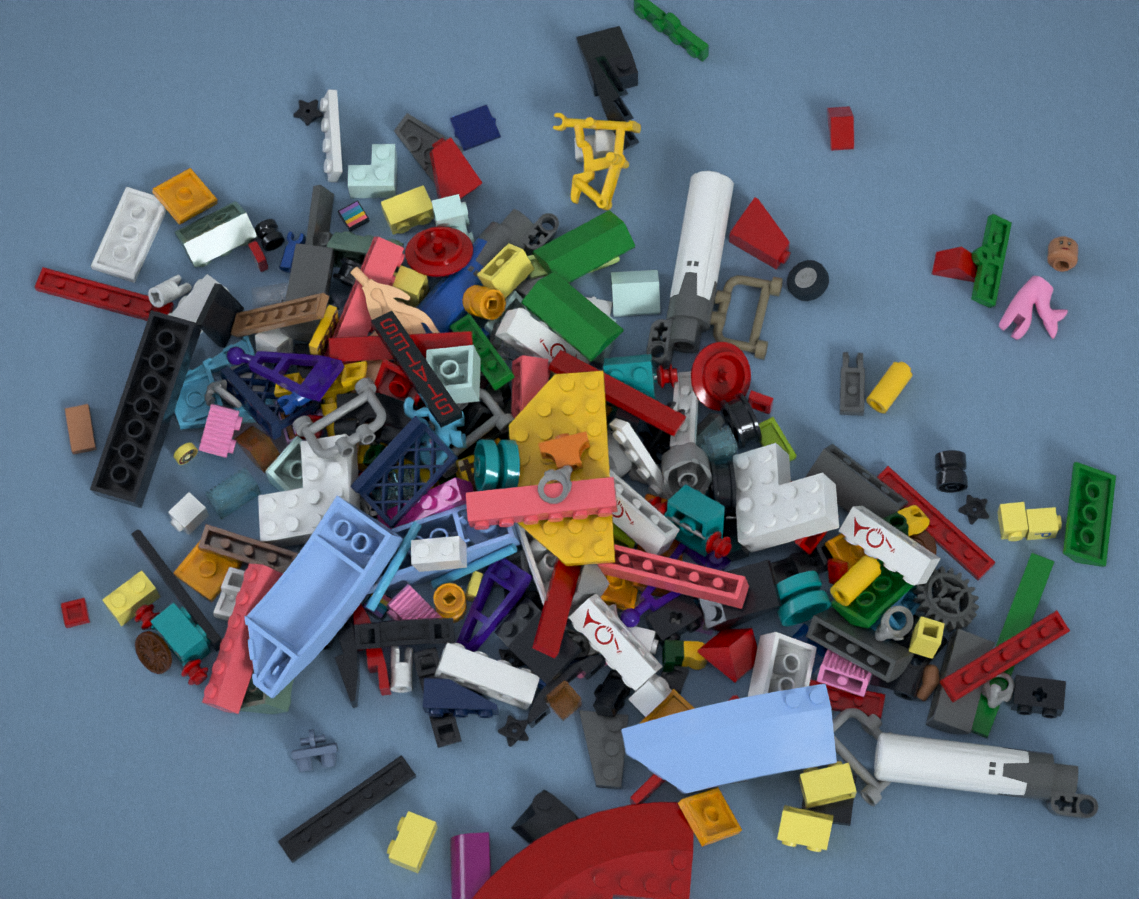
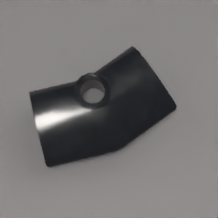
(364, 414)
(908, 682)

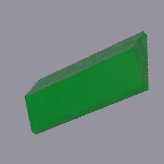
(585, 247)
(571, 316)
(1089, 515)
(875, 598)

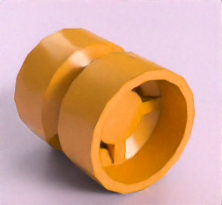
(484, 302)
(450, 601)

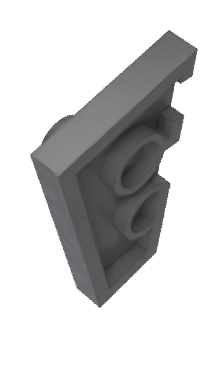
(419, 140)
(605, 747)

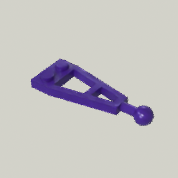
(314, 385)
(508, 576)
(631, 616)

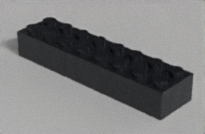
(145, 409)

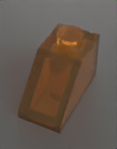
(258, 447)

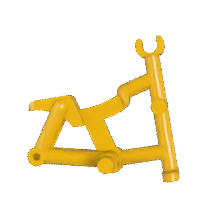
(613, 161)

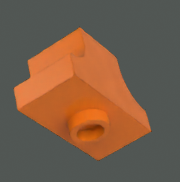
(565, 449)

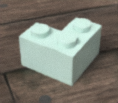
(377, 179)
(452, 213)

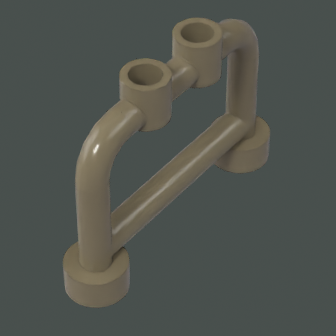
(723, 298)

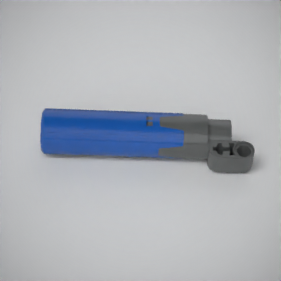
(445, 301)

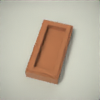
(80, 429)

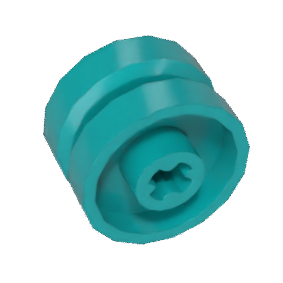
(496, 464)
(801, 598)

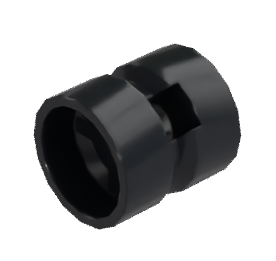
(951, 471)

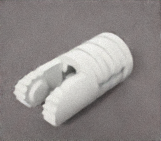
(168, 291)
(401, 671)

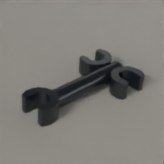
(651, 443)

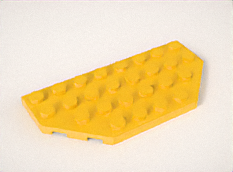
(571, 406)

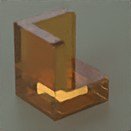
(564, 700)

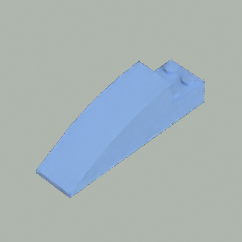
(448, 524)

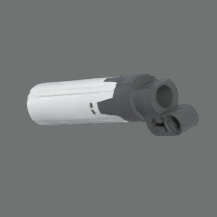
(695, 268)
(980, 770)

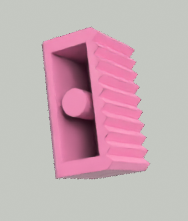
(220, 430)
(410, 605)
(843, 674)

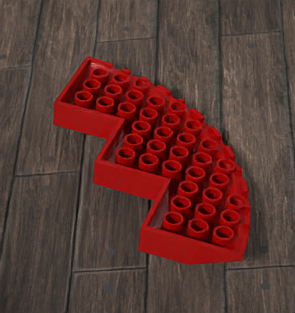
(605, 855)

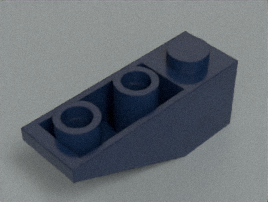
(449, 697)

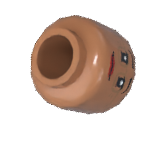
(1062, 253)

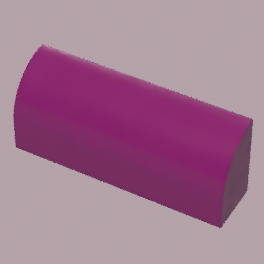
(469, 863)

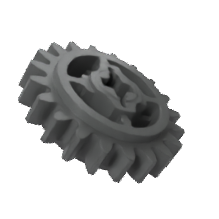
(947, 594)

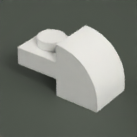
(601, 144)
(230, 589)

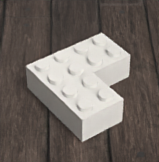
(774, 508)
(293, 515)

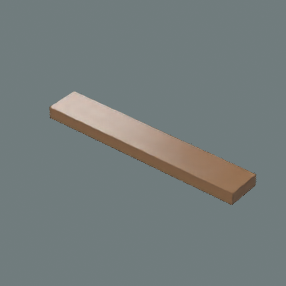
(280, 315)

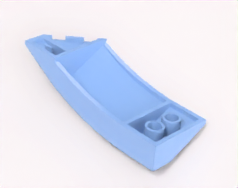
(317, 594)
(737, 739)

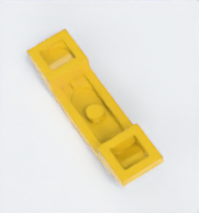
(343, 383)

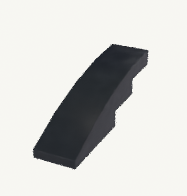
(611, 94)
(802, 562)
(349, 662)

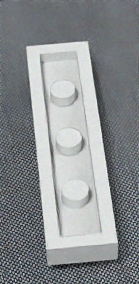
(332, 141)
(686, 400)
(639, 455)

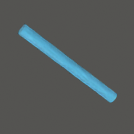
(475, 565)
(393, 566)

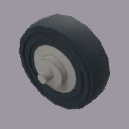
(807, 280)

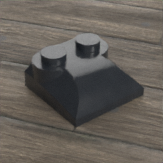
(542, 817)

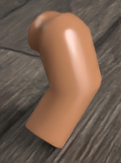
(930, 682)

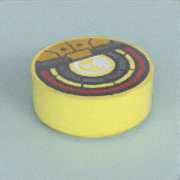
(185, 453)

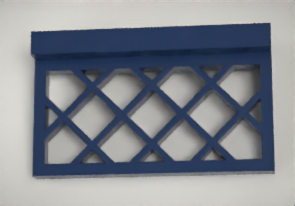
(254, 401)
(394, 454)

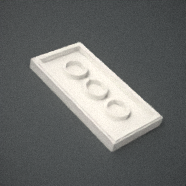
(129, 235)

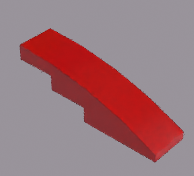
(375, 656)

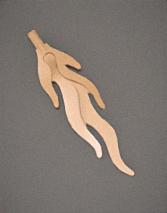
(381, 301)

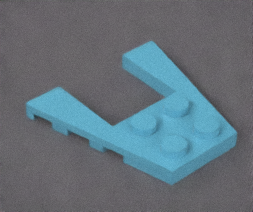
(191, 405)

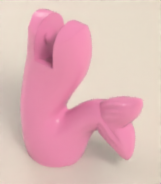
(1036, 292)

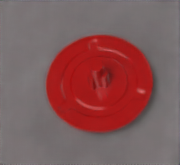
(439, 251)
(720, 374)

